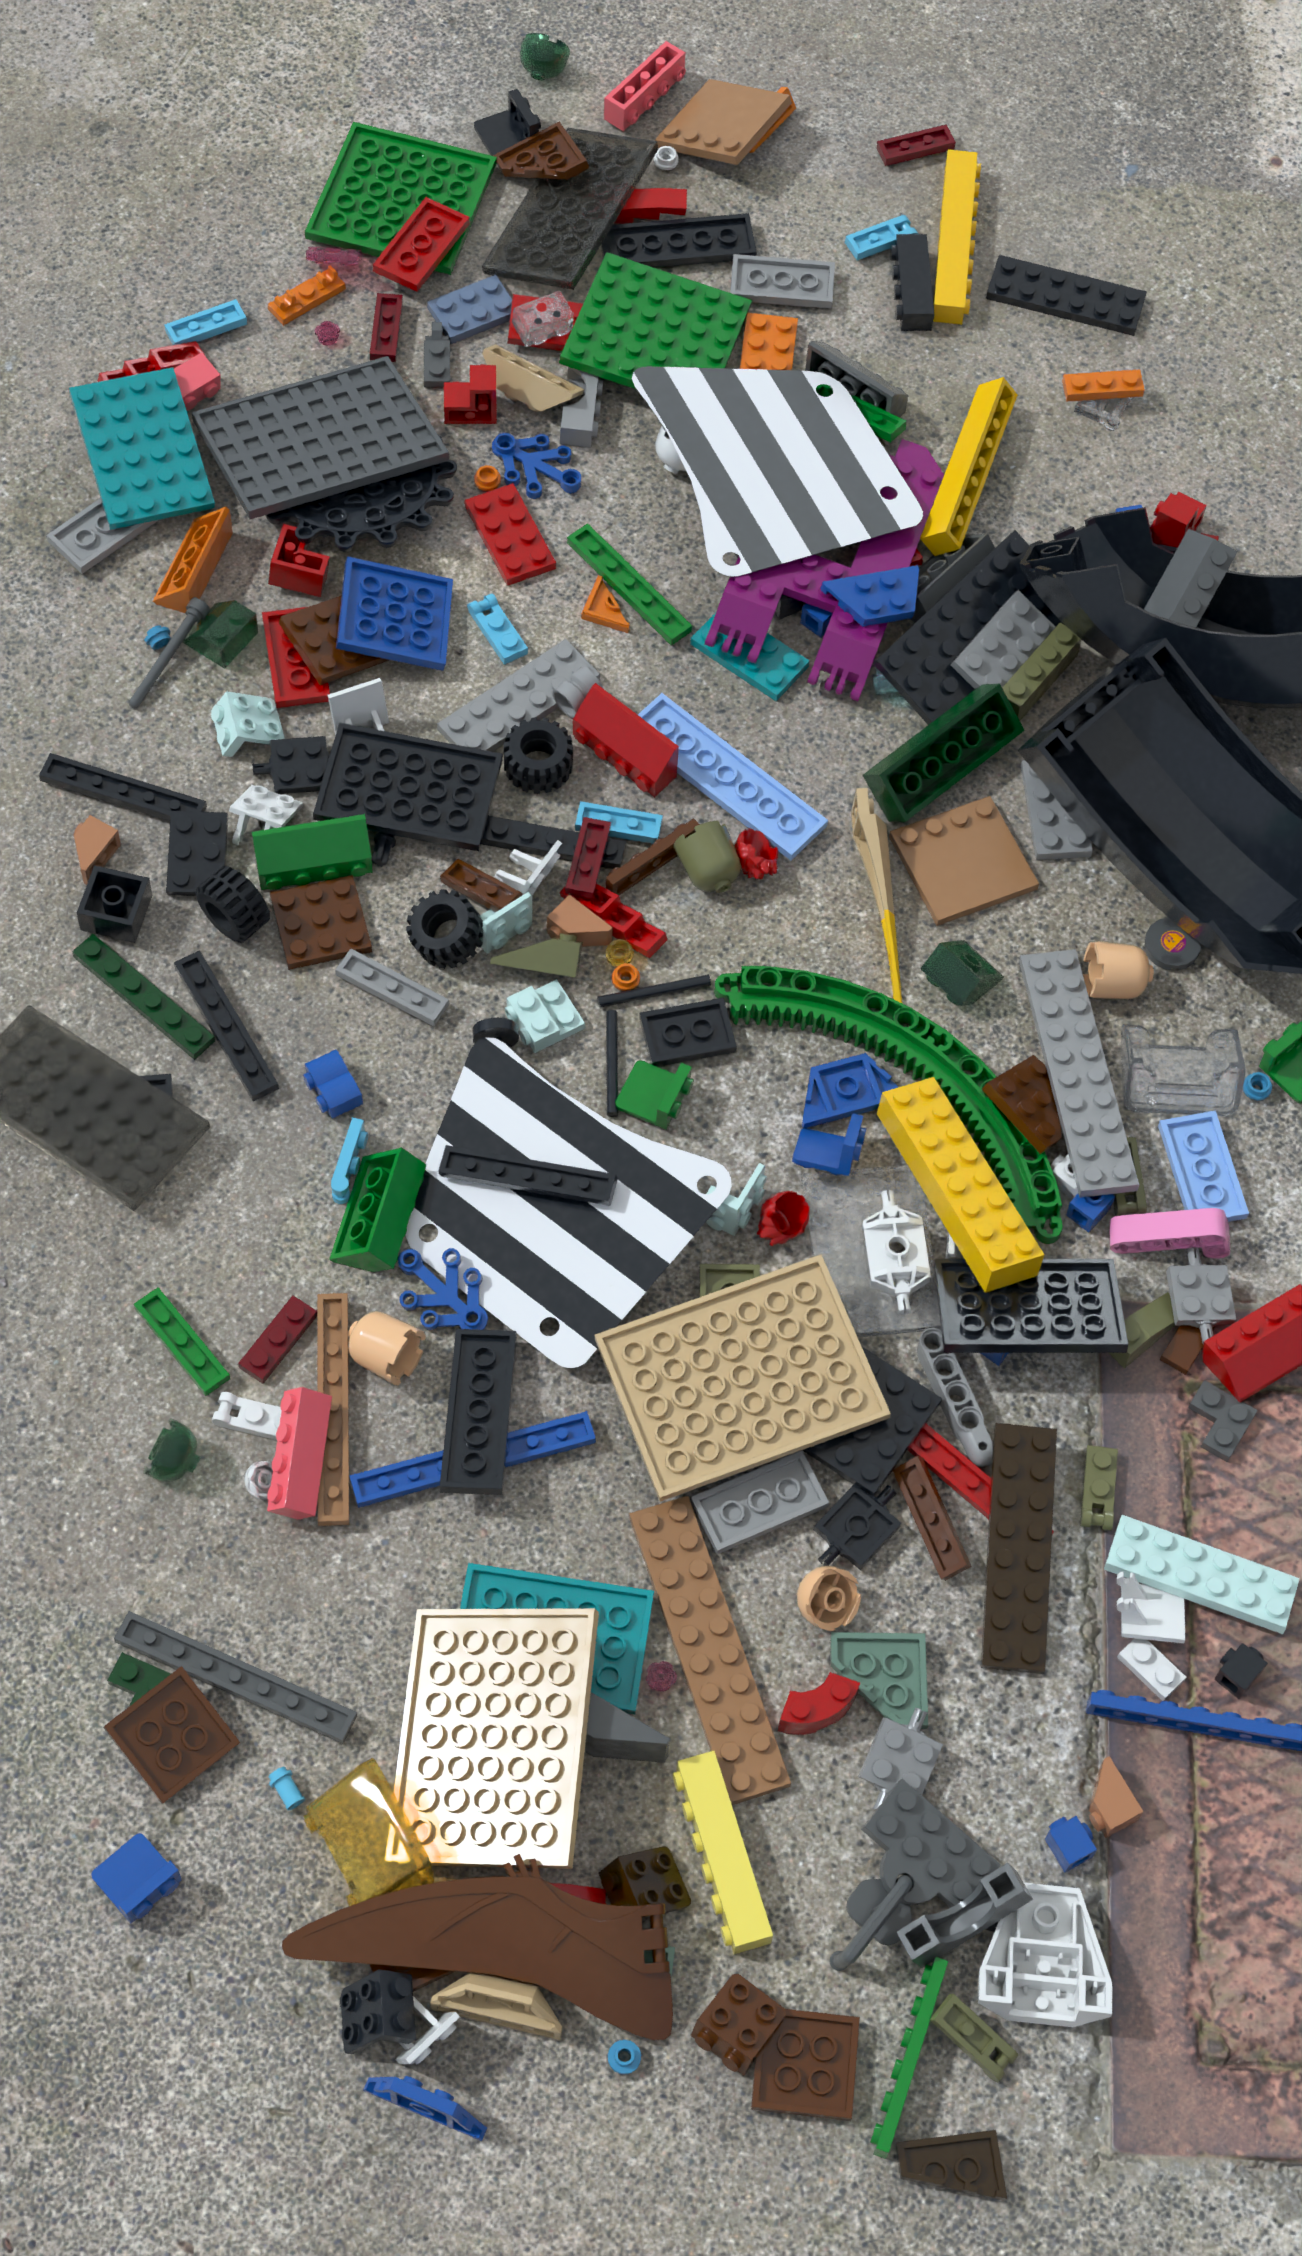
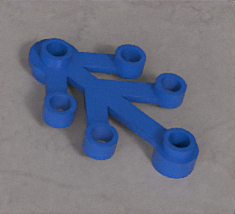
(535, 461)
(445, 1294)

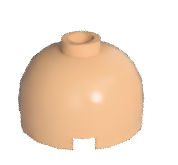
(828, 1597)

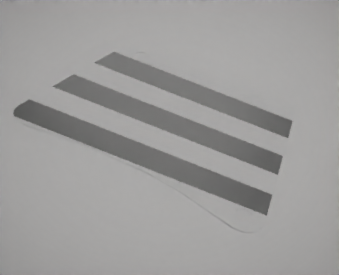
(776, 462)

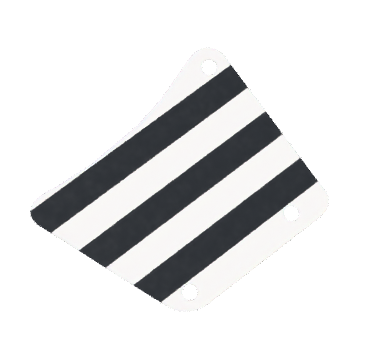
(548, 1251)

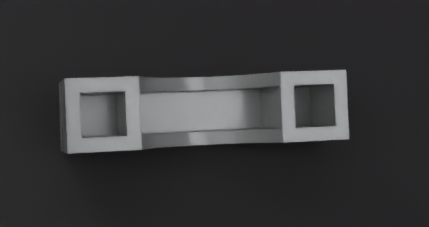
(578, 419)

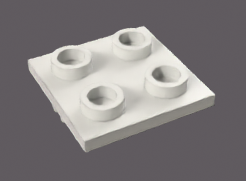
(360, 706)
(265, 806)
(539, 868)
(1149, 1612)
(439, 2029)

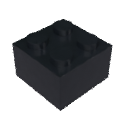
(114, 904)

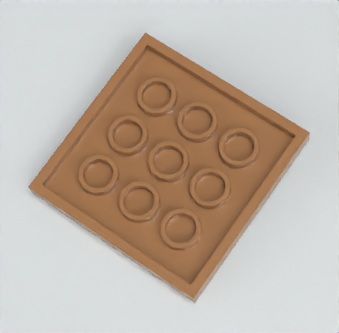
(723, 121)
(963, 860)

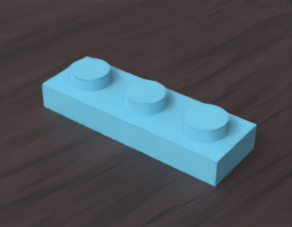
(206, 323)
(624, 822)

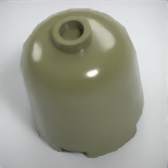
(709, 857)

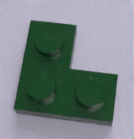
(135, 1676)

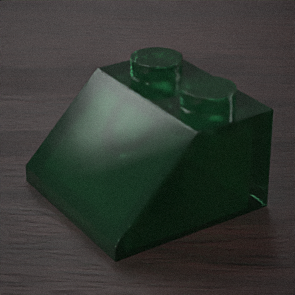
(223, 632)
(960, 972)

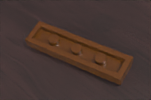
(647, 862)
(931, 1518)

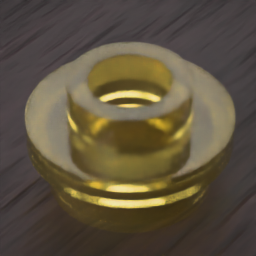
(619, 946)

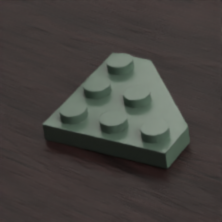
(888, 1669)

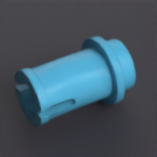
(286, 1788)

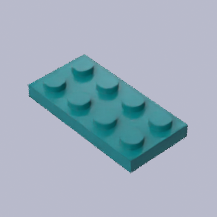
(775, 667)

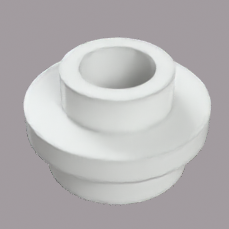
(666, 158)

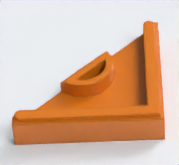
(603, 608)

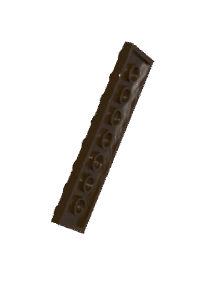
(1019, 1548)

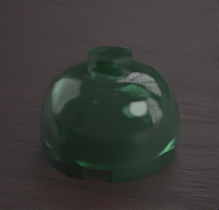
(543, 57)
(173, 1453)

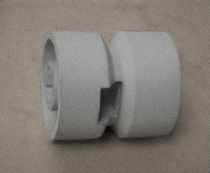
(572, 693)

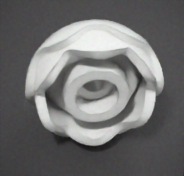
(253, 1479)

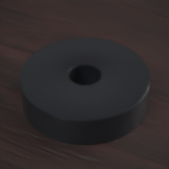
(499, 1028)

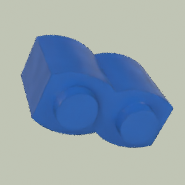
(333, 1084)

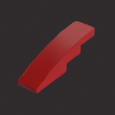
(650, 202)
(157, 359)
(625, 921)

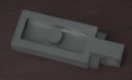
(436, 357)

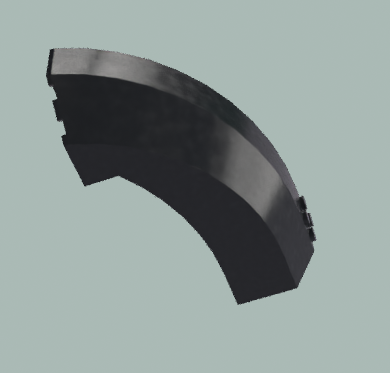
(1106, 572)
(1181, 806)

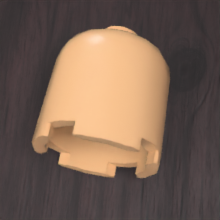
(1116, 970)
(385, 1346)

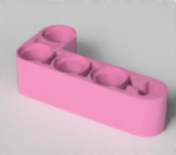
(1172, 1231)

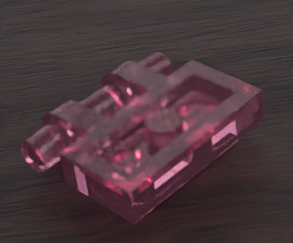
(325, 255)

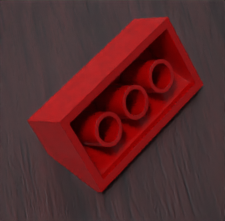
(626, 741)
(1258, 1346)

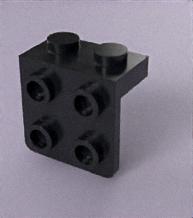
(509, 126)
(377, 2010)

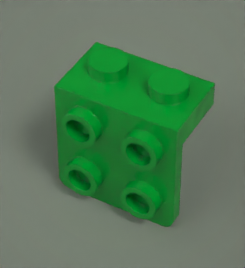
(1284, 1061)
(655, 1093)

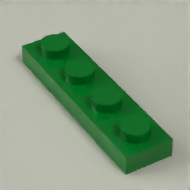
(882, 422)
(182, 1341)

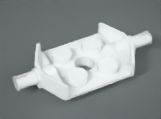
(890, 1271)

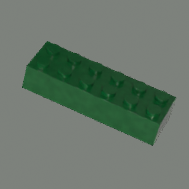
(943, 752)

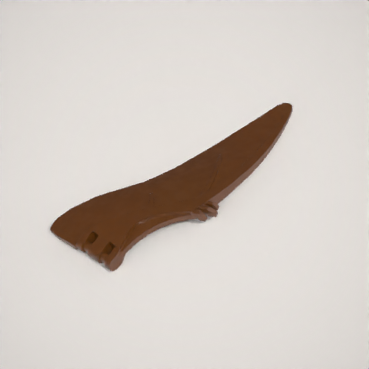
(514, 1931)

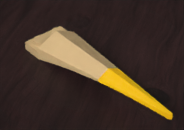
(872, 844)

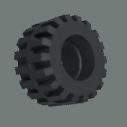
(542, 737)
(232, 904)
(434, 912)

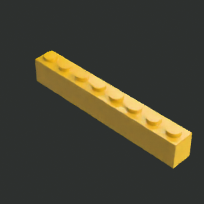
(955, 237)
(969, 467)

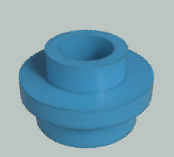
(158, 637)
(1261, 1080)
(624, 2067)

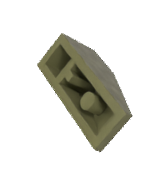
(550, 956)
(1146, 1328)

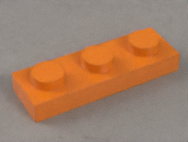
(1103, 385)

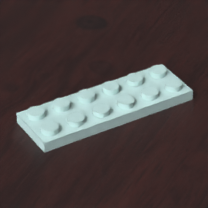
(1202, 1574)

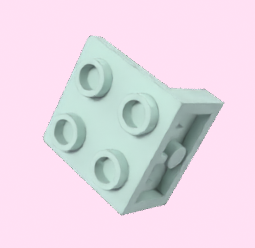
(506, 923)

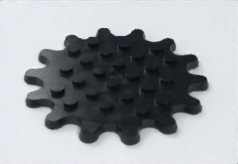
(373, 509)

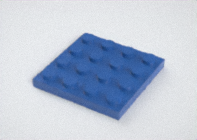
(394, 613)

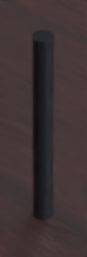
(654, 990)
(612, 1062)

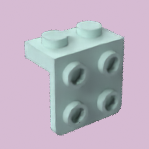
(243, 719)
(735, 1211)

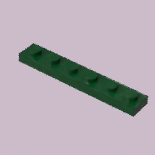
(143, 996)

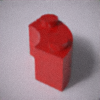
(818, 1707)

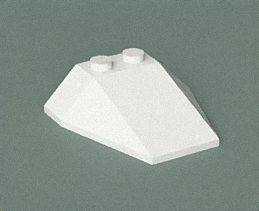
(1046, 1963)

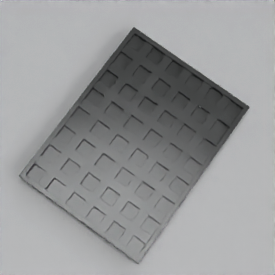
(319, 437)

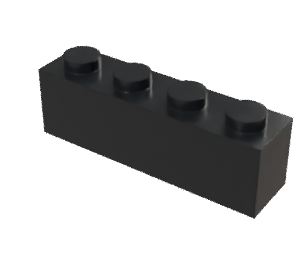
(913, 282)

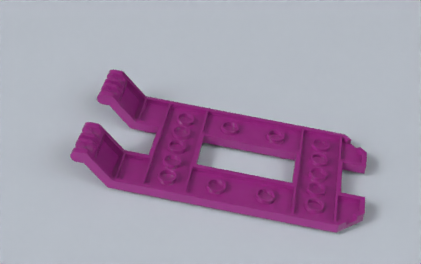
(846, 647)

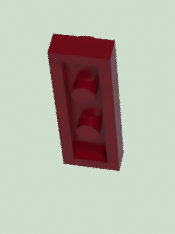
(915, 145)
(386, 326)
(588, 857)
(277, 1339)

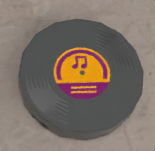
(1170, 945)

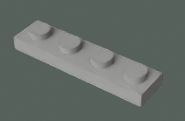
(392, 987)

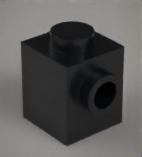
(1240, 1669)

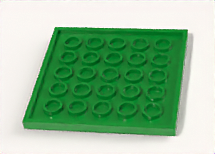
(384, 180)
(651, 319)

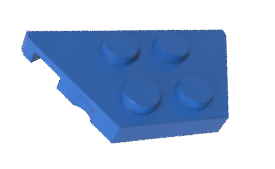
(877, 595)
(844, 1089)
(434, 2106)

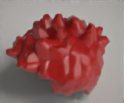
(756, 854)
(783, 1217)

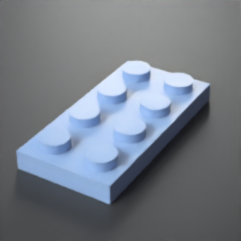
(1203, 1164)

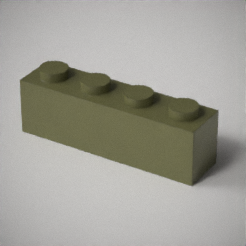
(1042, 669)

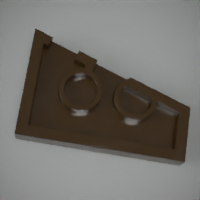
(955, 2162)

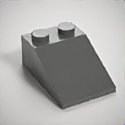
(621, 1736)

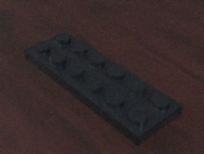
(682, 240)
(1066, 295)
(478, 1412)

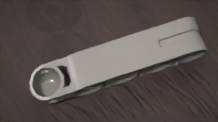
(977, 1440)

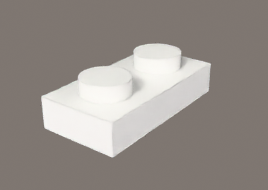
(1151, 1667)

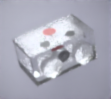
(543, 319)

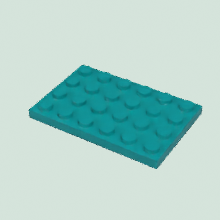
(141, 448)
(621, 1619)

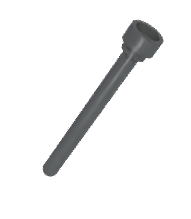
(196, 611)

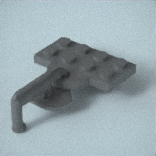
(927, 1854)

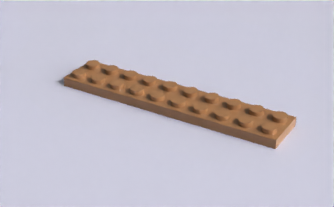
(709, 1650)

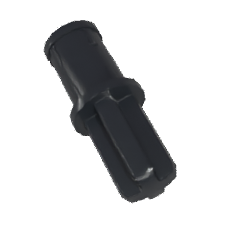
(382, 848)

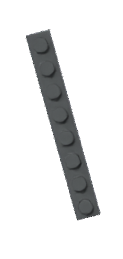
(236, 1677)

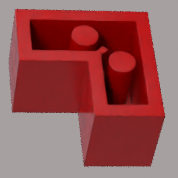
(473, 400)
(1175, 518)
(295, 567)

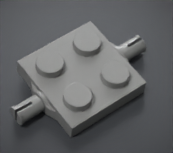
(1200, 1294)
(900, 1754)

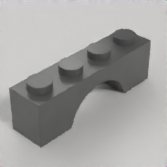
(941, 1932)

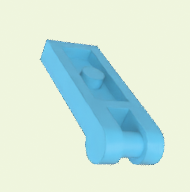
(878, 237)
(498, 629)
(348, 1161)

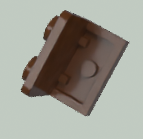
(738, 2023)

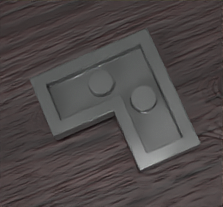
(1229, 1419)

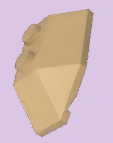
(527, 381)
(499, 2003)

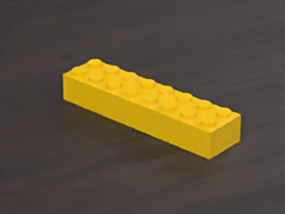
(960, 1184)

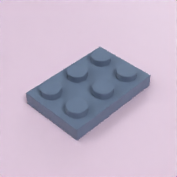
(472, 309)

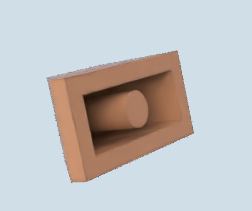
(95, 844)
(577, 920)
(1112, 1801)

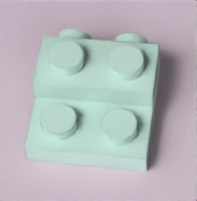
(543, 1015)

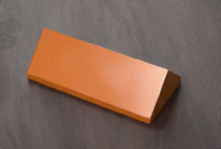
(195, 560)

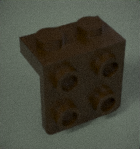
(645, 1879)

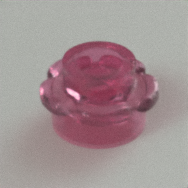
(327, 333)
(657, 1683)

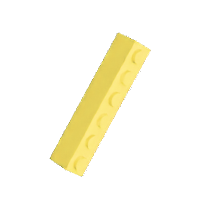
(723, 1852)

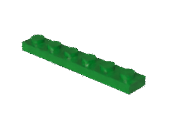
(629, 584)
(904, 2069)

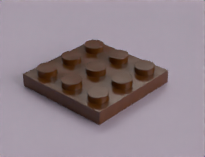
(314, 636)
(320, 922)
(171, 1735)
(808, 2066)

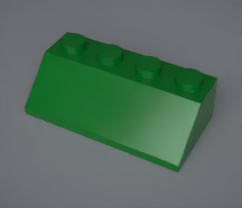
(312, 852)
(378, 1210)

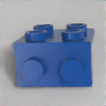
(830, 1151)
(136, 1877)

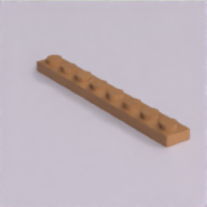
(334, 1381)

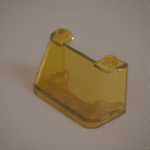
(369, 1835)

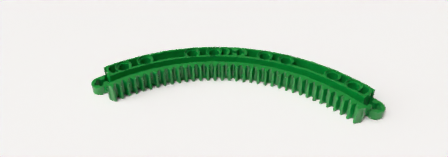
(845, 1011)

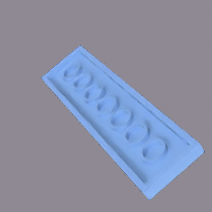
(735, 780)

